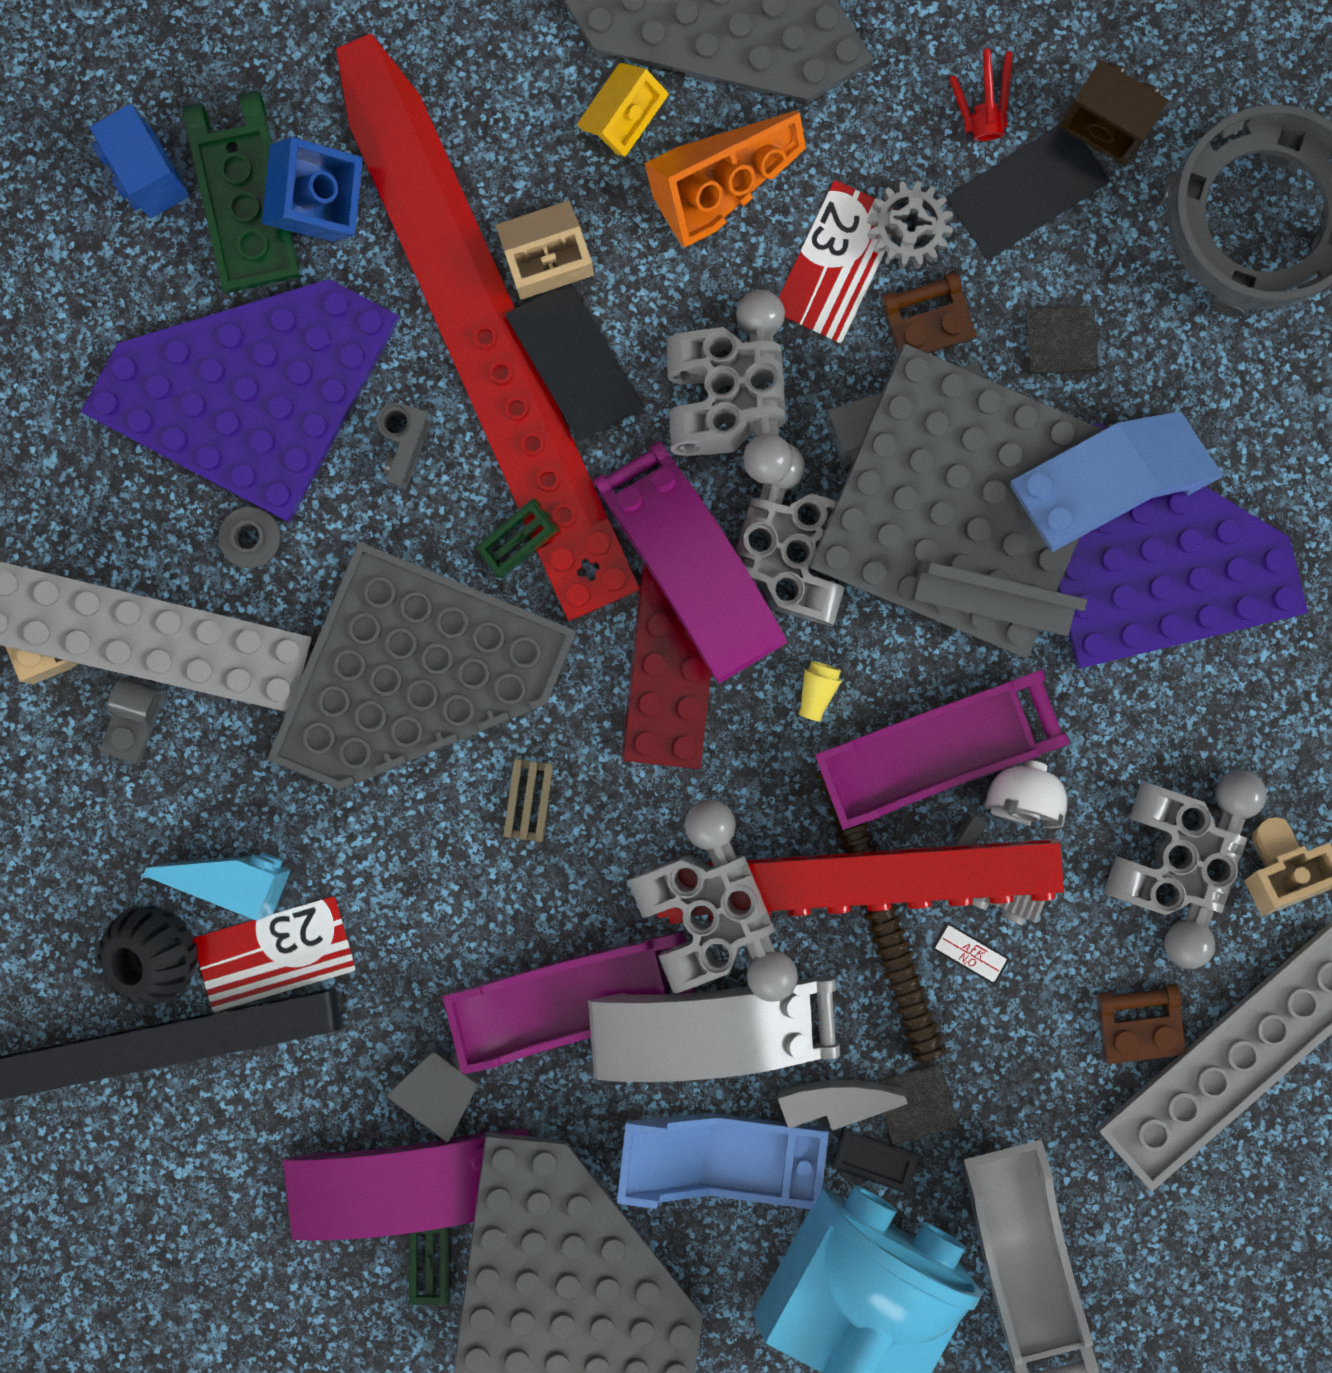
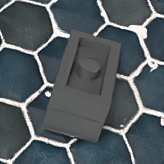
(410, 441)
(134, 714)

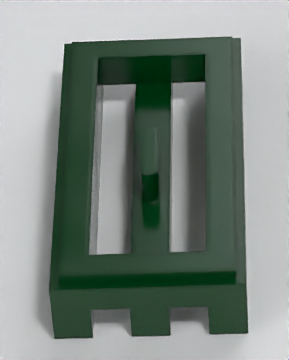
(542, 519)
(429, 1297)

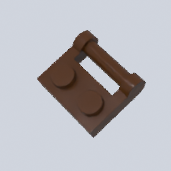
(933, 329)
(1143, 1036)

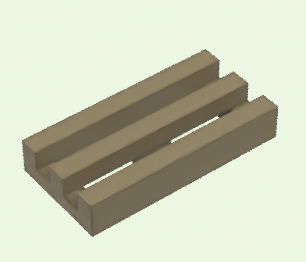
(523, 833)

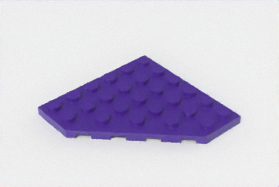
(248, 389)
(1177, 576)

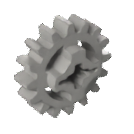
(925, 225)

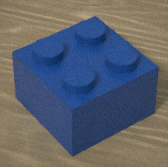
(138, 162)
(312, 190)

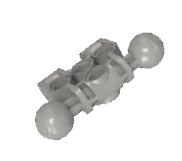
(694, 361)
(813, 597)
(1240, 797)
(770, 973)

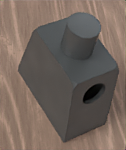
(436, 1092)

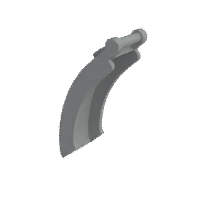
(709, 1033)
(1027, 1257)

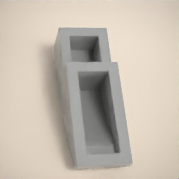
(839, 1100)

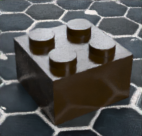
(1114, 112)

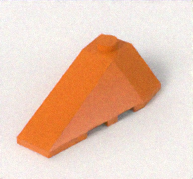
(712, 176)

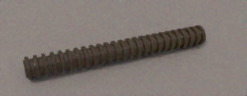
(894, 953)

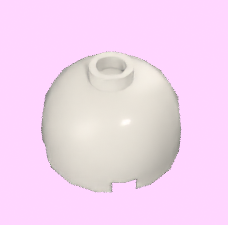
(1028, 795)

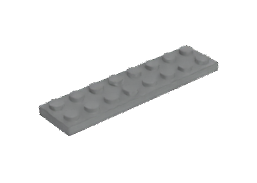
(149, 638)
(1227, 1066)

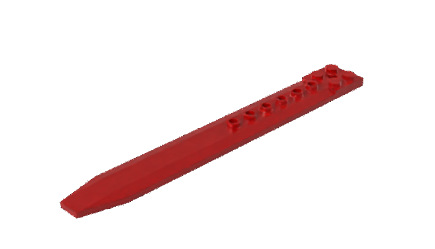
(471, 315)

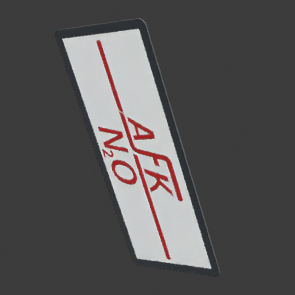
(971, 953)

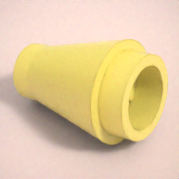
(818, 689)

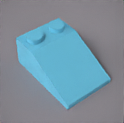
(239, 884)

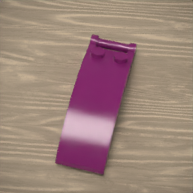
(692, 563)
(937, 750)
(549, 1002)
(385, 1189)

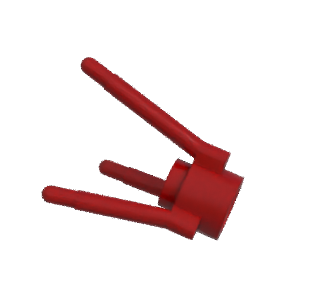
(988, 120)

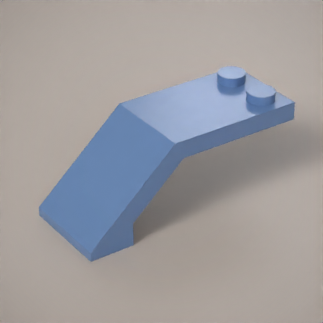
(1113, 476)
(723, 1159)

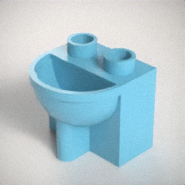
(865, 1291)

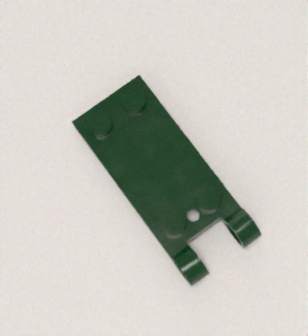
(234, 195)

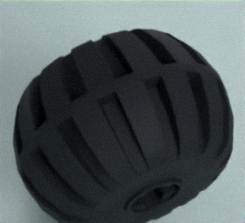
(147, 955)

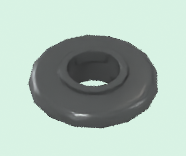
(268, 537)

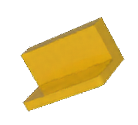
(623, 107)

